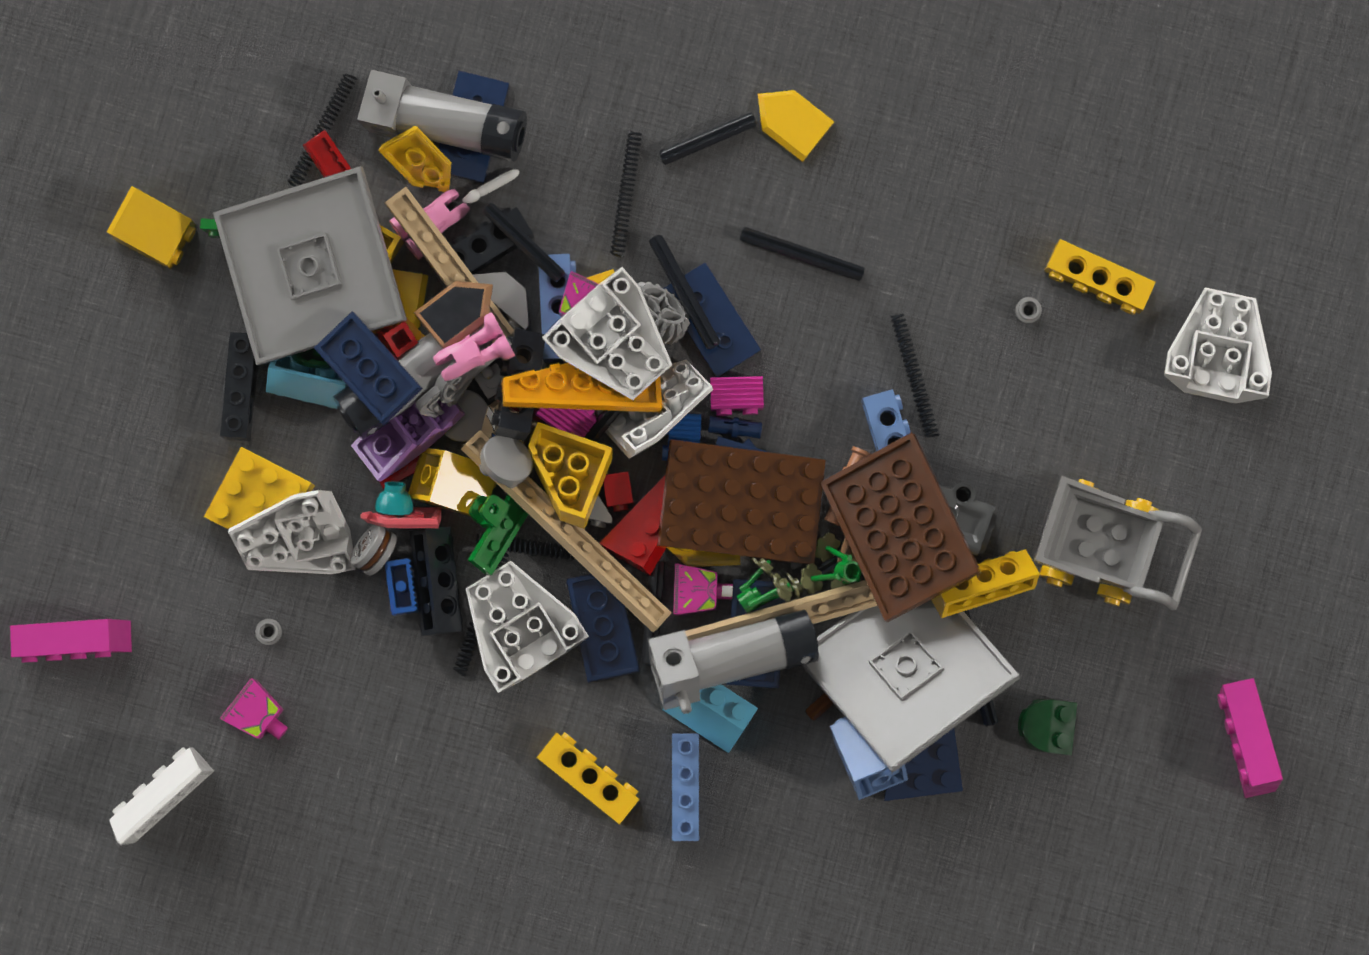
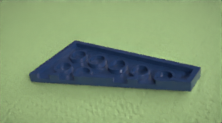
(931, 771)

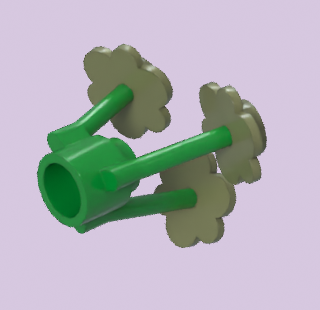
(844, 573)
(752, 598)

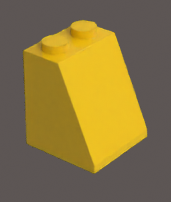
(151, 228)
(449, 481)

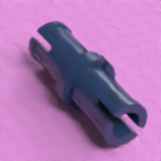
(735, 427)

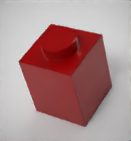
(397, 338)
(618, 491)

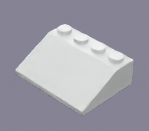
(159, 796)

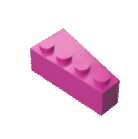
(70, 638)
(1250, 738)

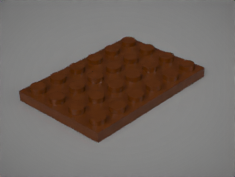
(741, 502)
(900, 527)

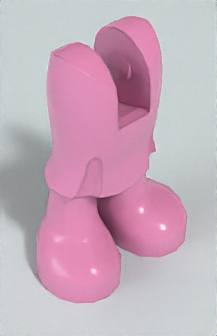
(438, 214)
(468, 354)

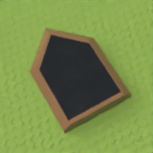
(456, 311)

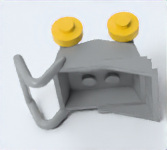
(1108, 543)

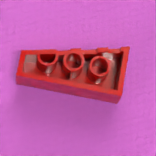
(637, 534)

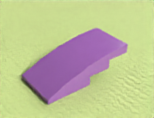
(404, 439)

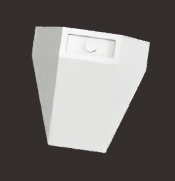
(612, 337)
(1221, 350)
(680, 391)
(296, 536)
(519, 625)

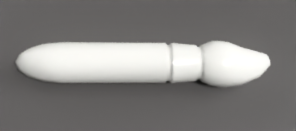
(490, 186)

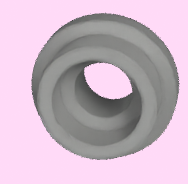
(1031, 302)
(260, 629)

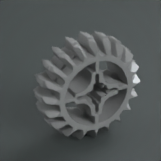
(666, 312)

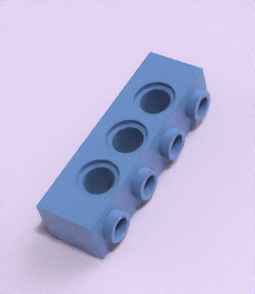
(550, 296)
(884, 403)
(685, 787)

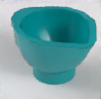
(394, 499)

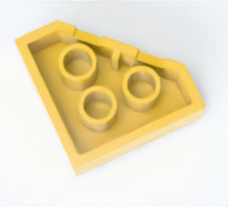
(570, 471)
(251, 488)

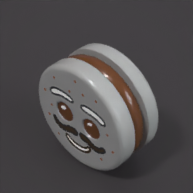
(373, 549)

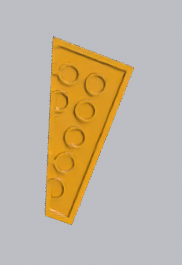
(571, 388)

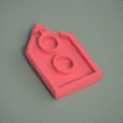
(420, 518)

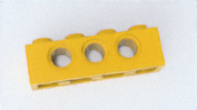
(1114, 274)
(1001, 579)
(552, 757)

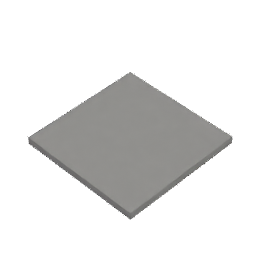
(308, 263)
(908, 676)

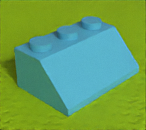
(303, 383)
(717, 716)

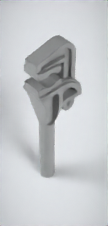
(447, 391)

